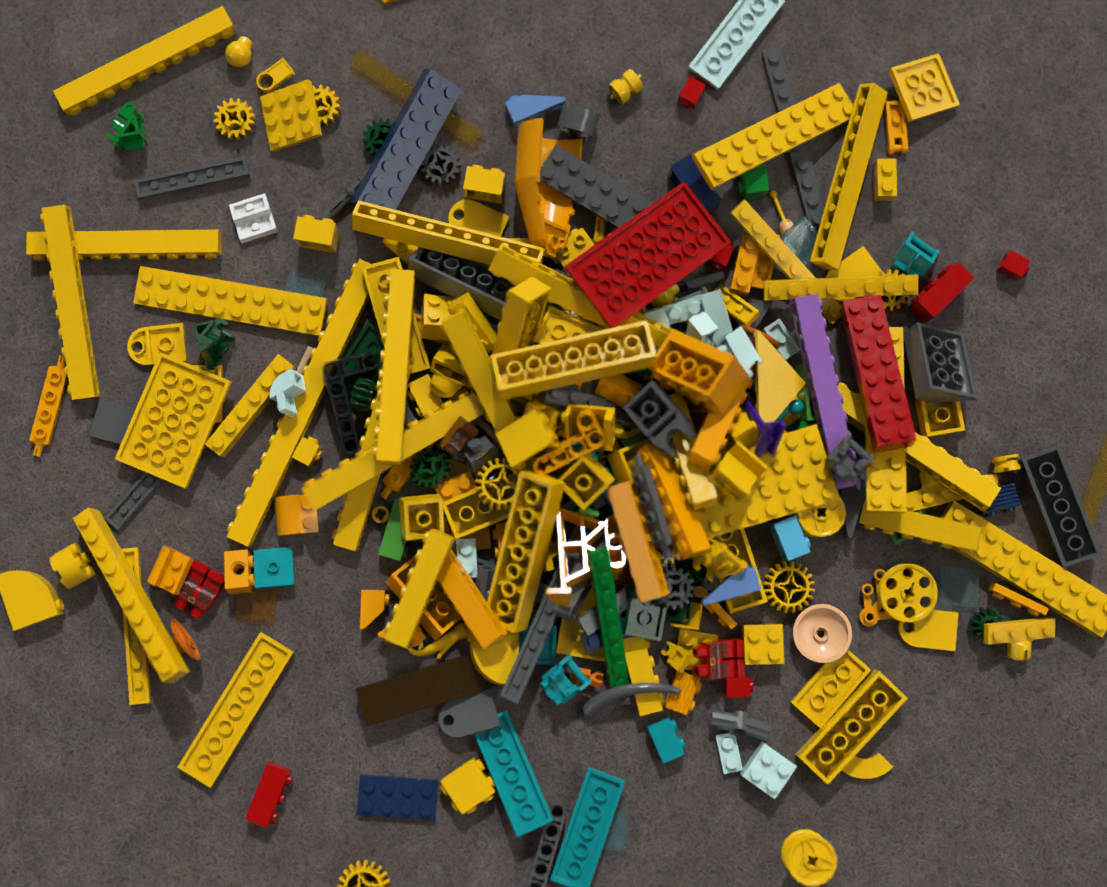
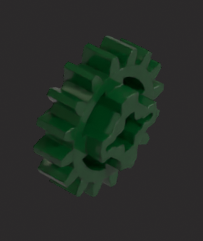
(376, 142)
(420, 470)

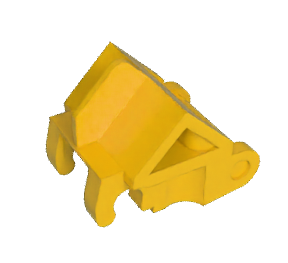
(719, 561)

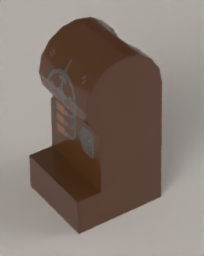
(458, 436)

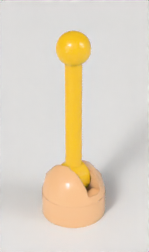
(785, 224)

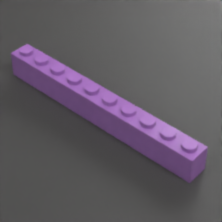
(821, 376)

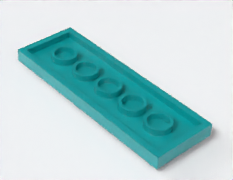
(514, 777)
(588, 829)

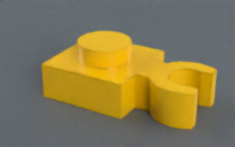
(678, 656)

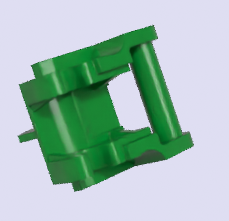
(130, 129)

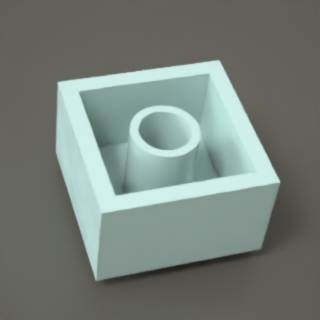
(768, 770)

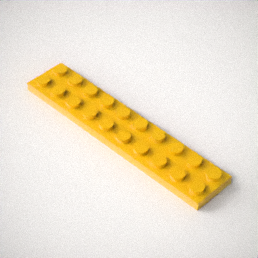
(773, 136)
(230, 301)
(887, 473)

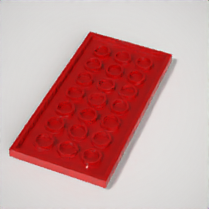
(647, 255)

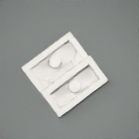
(253, 218)

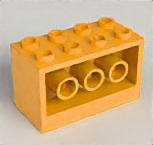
(698, 371)

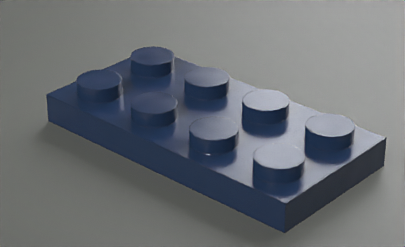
(397, 797)

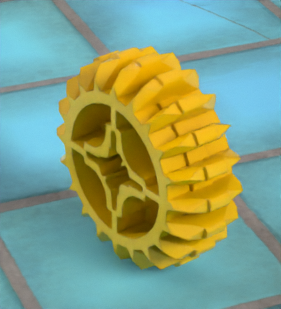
(484, 481)
(788, 595)
(362, 877)

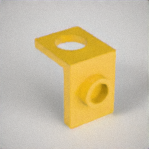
(695, 618)

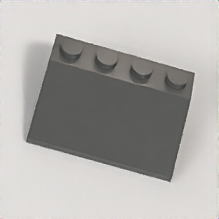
(939, 364)

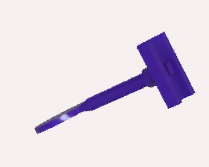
(769, 432)

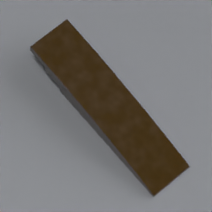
(420, 689)

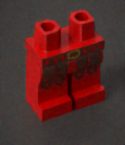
(200, 588)
(717, 660)

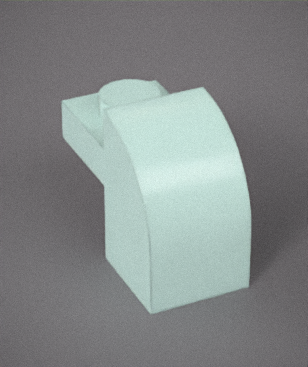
(285, 389)

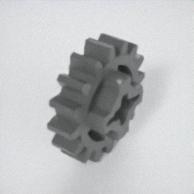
(447, 162)
(679, 593)

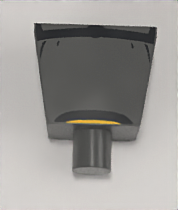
(480, 453)

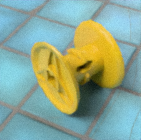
(829, 521)
(821, 860)

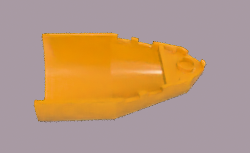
(542, 207)

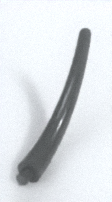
(602, 699)

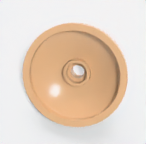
(835, 628)

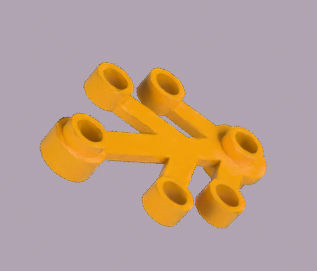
(874, 610)

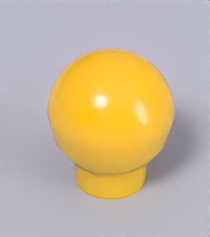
(239, 52)
(667, 297)

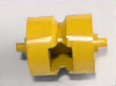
(628, 84)

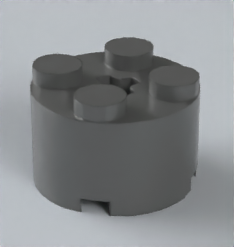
(578, 122)

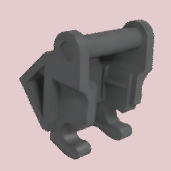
(843, 465)

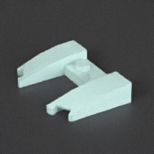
(710, 303)
(742, 348)

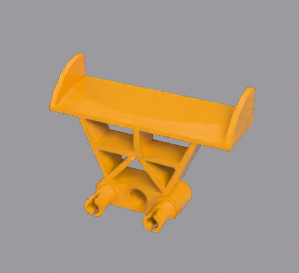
(611, 533)

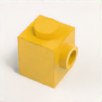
(308, 451)

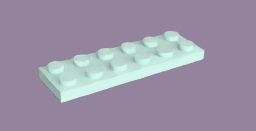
(733, 40)

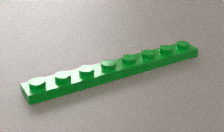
(608, 616)

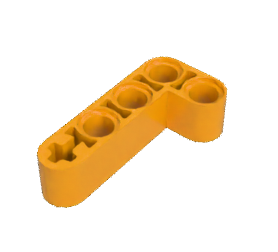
(566, 446)

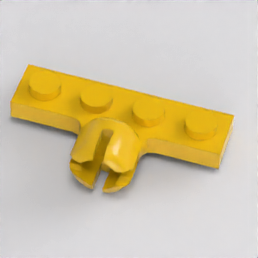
(930, 495)
(1019, 635)

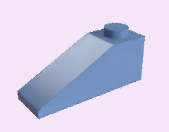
(531, 107)
(734, 586)

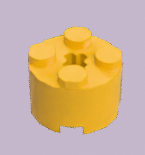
(72, 566)

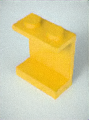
(604, 415)
(526, 438)
(737, 472)

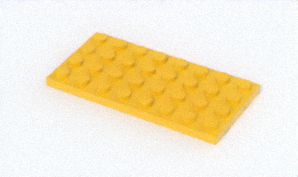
(792, 483)

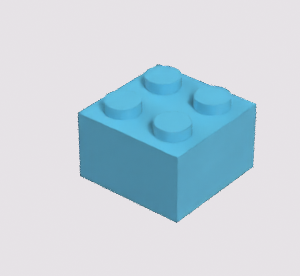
(789, 538)

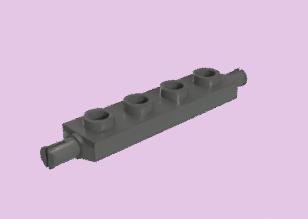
(651, 507)

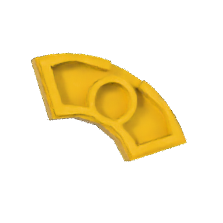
(867, 767)

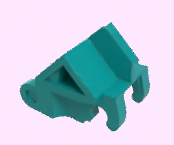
(912, 259)
(557, 684)

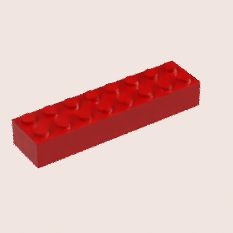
(877, 374)

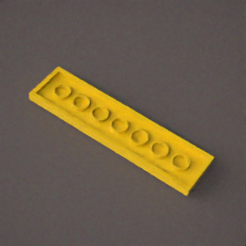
(235, 709)

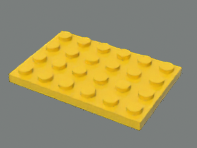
(173, 420)

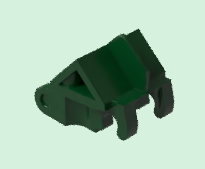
(211, 341)

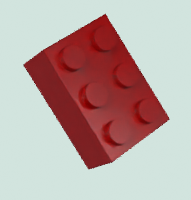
(941, 291)

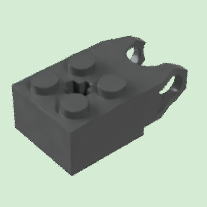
(663, 422)

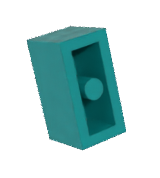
(666, 740)

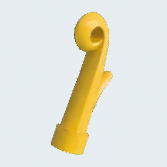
(442, 643)

